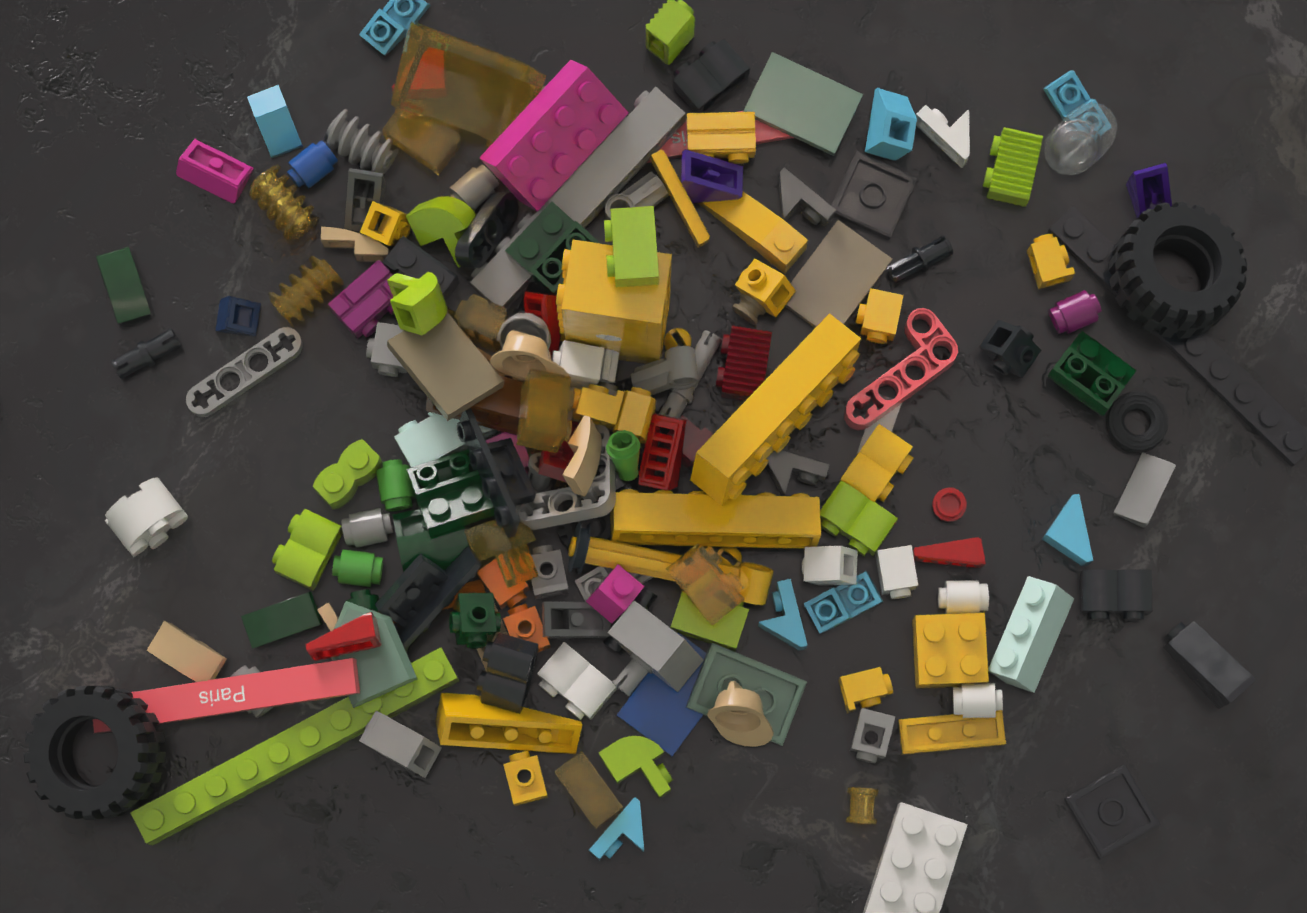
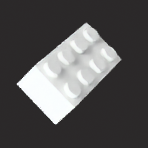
(915, 862)

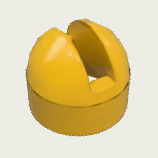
(670, 342)
(733, 552)

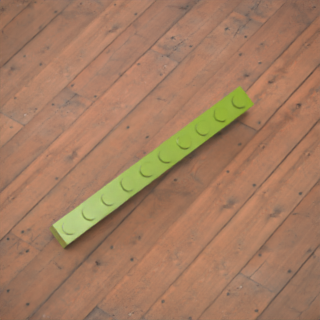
(285, 752)

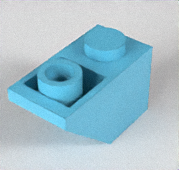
(890, 125)

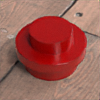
(949, 504)

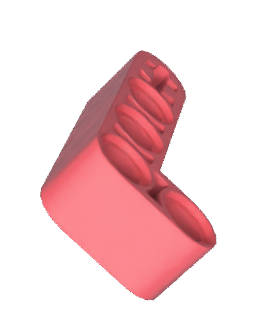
(897, 377)

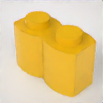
(636, 413)
(877, 464)

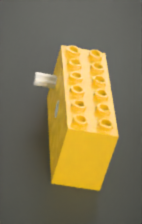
(620, 319)

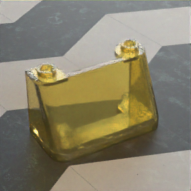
(461, 83)

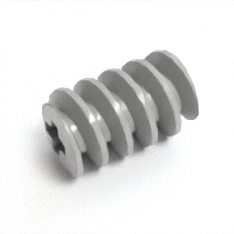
(359, 144)

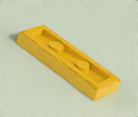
(680, 198)
(950, 733)

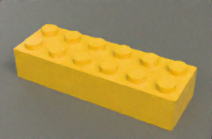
(776, 410)

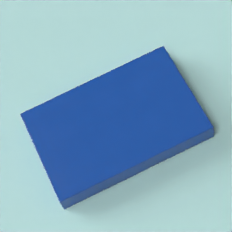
(660, 711)

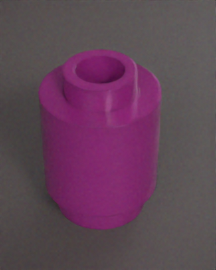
(1075, 312)

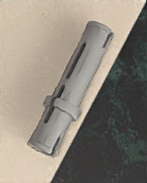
(704, 353)

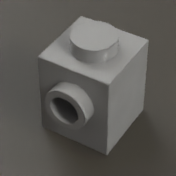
(379, 353)

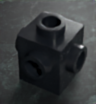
(1010, 348)

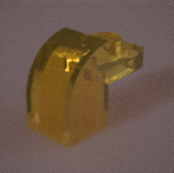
(511, 553)

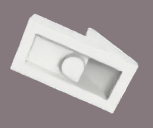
(953, 139)

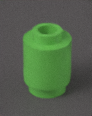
(395, 486)
(358, 568)

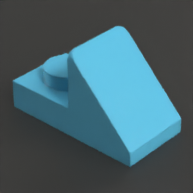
(789, 626)
(627, 823)

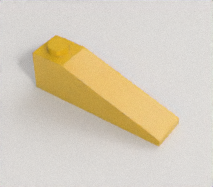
(760, 229)
(469, 723)

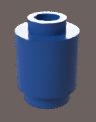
(311, 164)

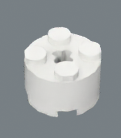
(145, 517)

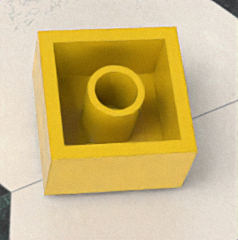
(950, 650)

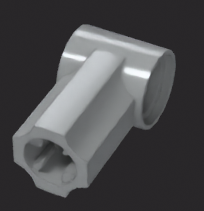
(645, 192)
(673, 371)

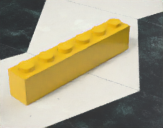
(697, 518)

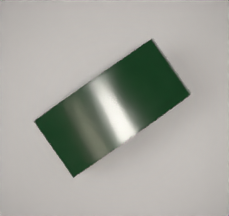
(123, 285)
(281, 619)

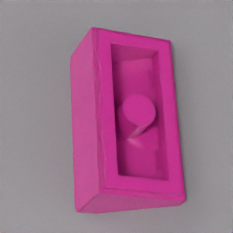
(213, 171)

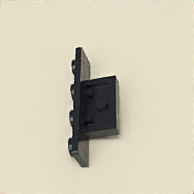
(500, 470)
(424, 592)

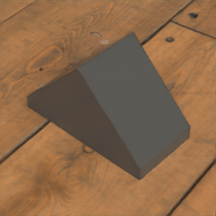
(361, 190)

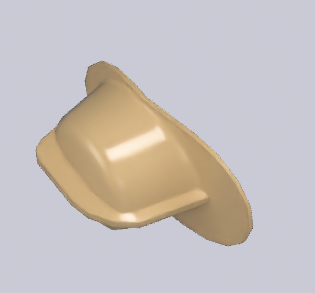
(524, 353)
(741, 717)

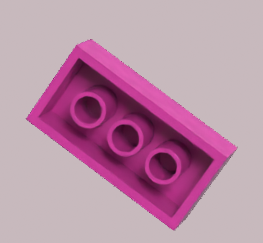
(554, 135)

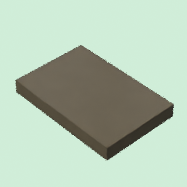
(837, 276)
(446, 367)

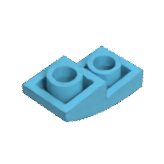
(392, 22)
(1067, 93)
(843, 603)

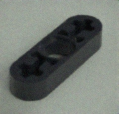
(474, 246)

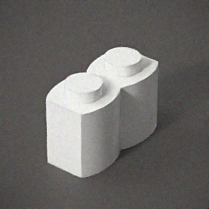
(575, 681)

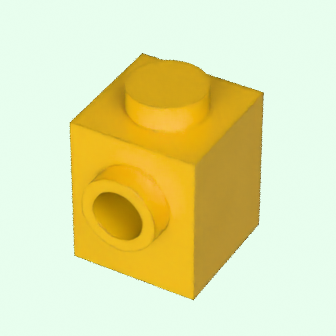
(765, 286)
(880, 315)

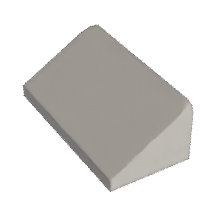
(1144, 489)

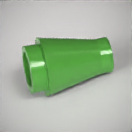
(624, 452)

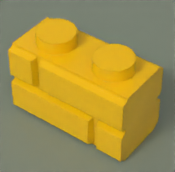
(722, 135)

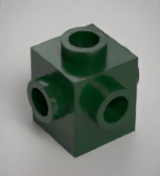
(474, 619)

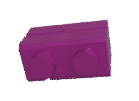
(364, 301)

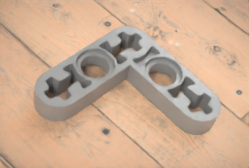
(550, 500)

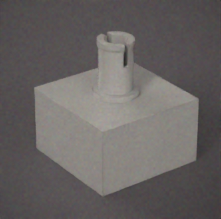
(653, 650)

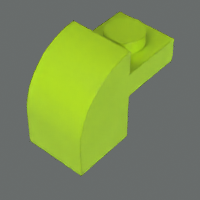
(441, 218)
(417, 302)
(635, 754)

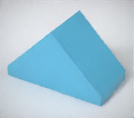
(274, 121)
(1070, 533)

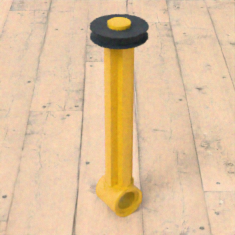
(653, 563)

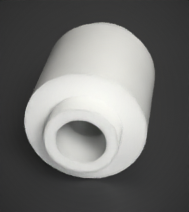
(963, 597)
(977, 700)

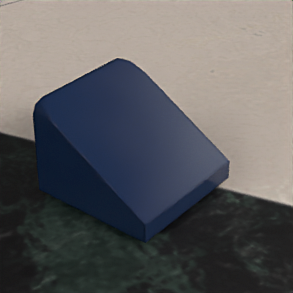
(238, 316)

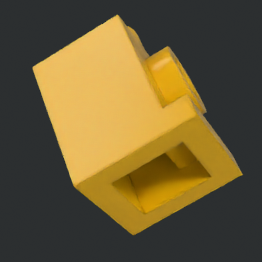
(392, 227)
(1049, 261)
(597, 404)
(865, 688)
(529, 791)

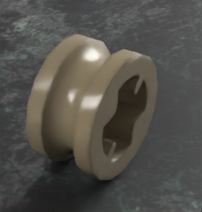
(748, 309)

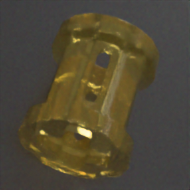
(862, 806)

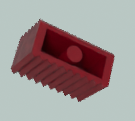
(745, 363)

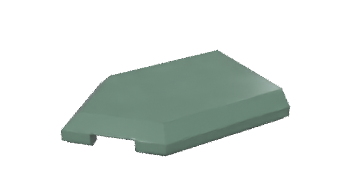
(381, 667)

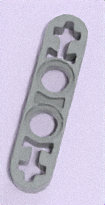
(247, 376)

